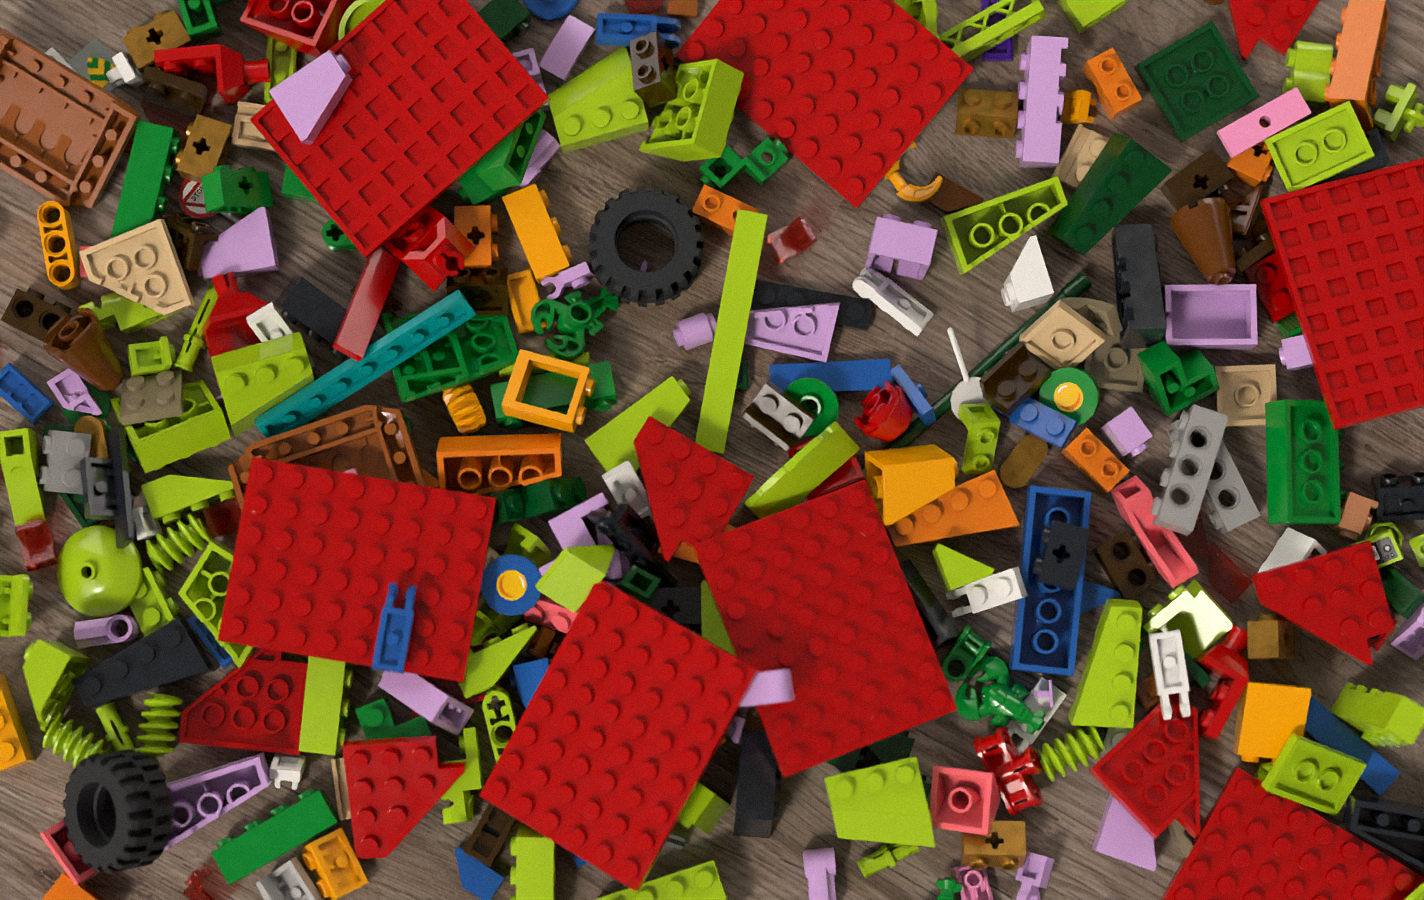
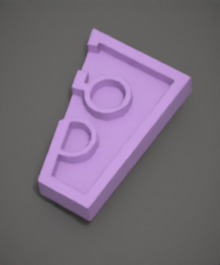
(794, 330)

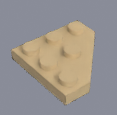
(141, 268)

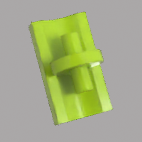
(1404, 100)

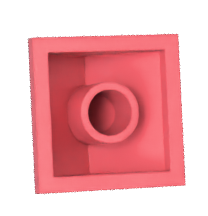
(963, 800)
(63, 850)

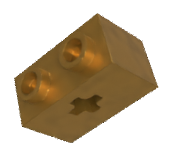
(141, 39)
(199, 134)
(1270, 638)
(1009, 846)

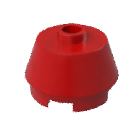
(885, 413)

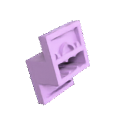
(570, 525)

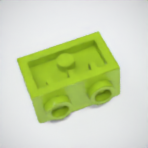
(152, 605)

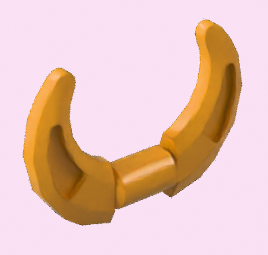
(911, 192)

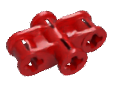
(1010, 770)

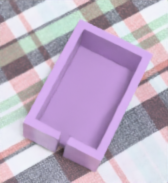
(901, 241)
(1210, 316)

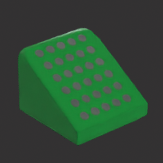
(1289, 326)

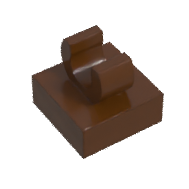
(543, 643)

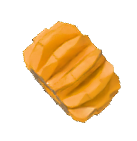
(464, 409)

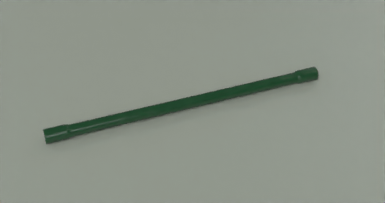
(1074, 288)

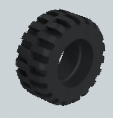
(654, 208)
(118, 810)

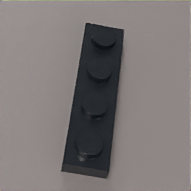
(852, 311)

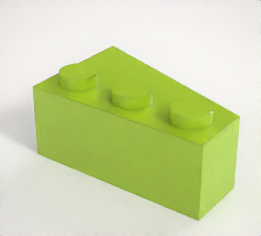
(703, 809)

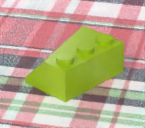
(598, 104)
(700, 116)
(261, 377)
(181, 436)
(206, 595)
(49, 677)

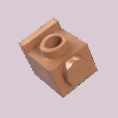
(1354, 516)

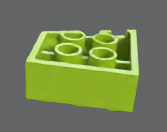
(881, 804)

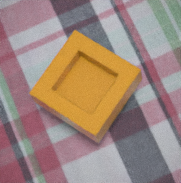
(1076, 107)

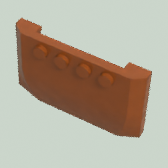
(58, 126)
(362, 438)

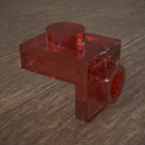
(790, 240)
(224, 518)
(37, 545)
(194, 890)

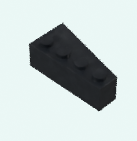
(1137, 286)
(153, 662)

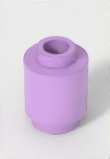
(695, 331)

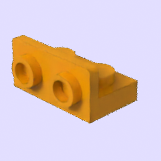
(334, 865)

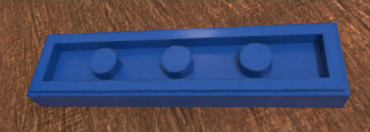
(839, 375)
(1333, 733)

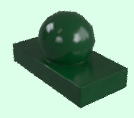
(1400, 591)

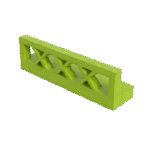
(995, 34)

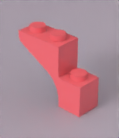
(1159, 544)

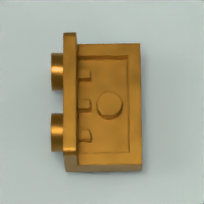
(986, 113)

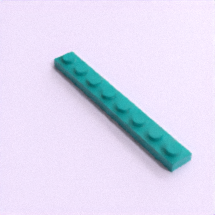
(377, 360)

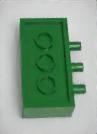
(1302, 464)

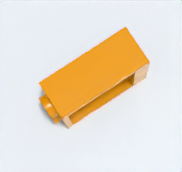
(518, 382)

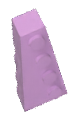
(1041, 102)
(214, 792)

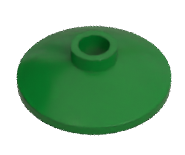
(826, 399)

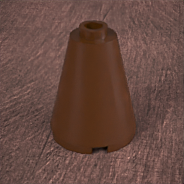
(1207, 238)
(85, 349)

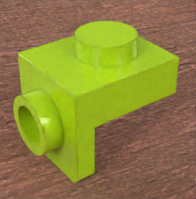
(150, 357)

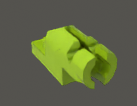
(127, 313)
(470, 780)

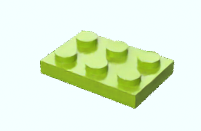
(1319, 147)
(1313, 775)

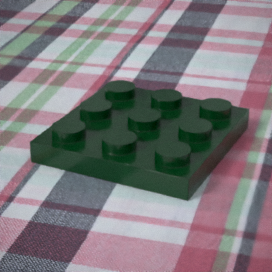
(1196, 81)

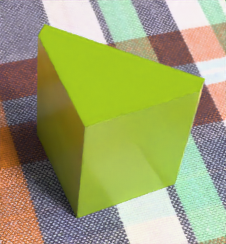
(957, 569)
(574, 574)

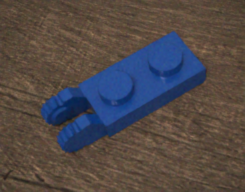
(621, 28)
(1041, 422)
(394, 632)

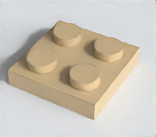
(1062, 337)
(1244, 393)

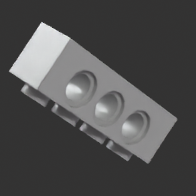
(1210, 427)
(1229, 480)

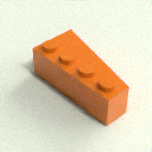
(1358, 57)
(497, 461)
(964, 511)

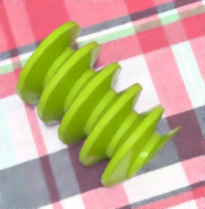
(178, 542)
(159, 724)
(71, 742)
(1071, 752)

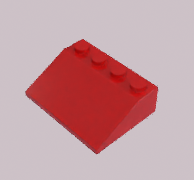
(301, 24)

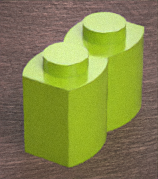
(1309, 71)

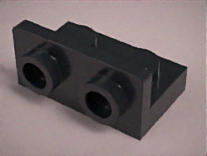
(1399, 497)

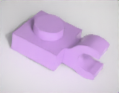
(576, 276)
(1033, 875)

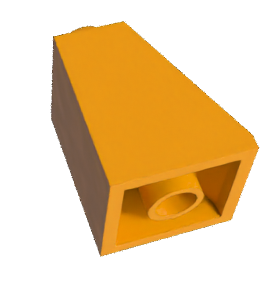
(908, 478)
(1268, 717)

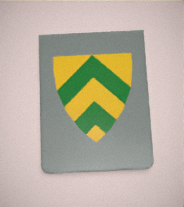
(94, 63)

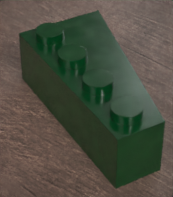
(1107, 193)

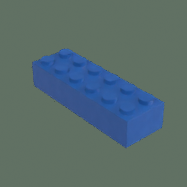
(1049, 616)

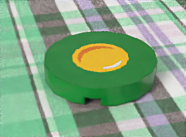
(1071, 393)

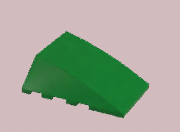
(455, 359)

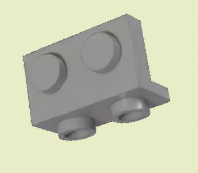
(62, 461)
(288, 883)

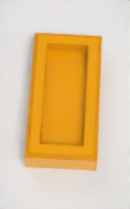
(522, 298)

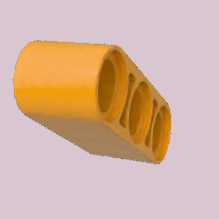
(49, 235)

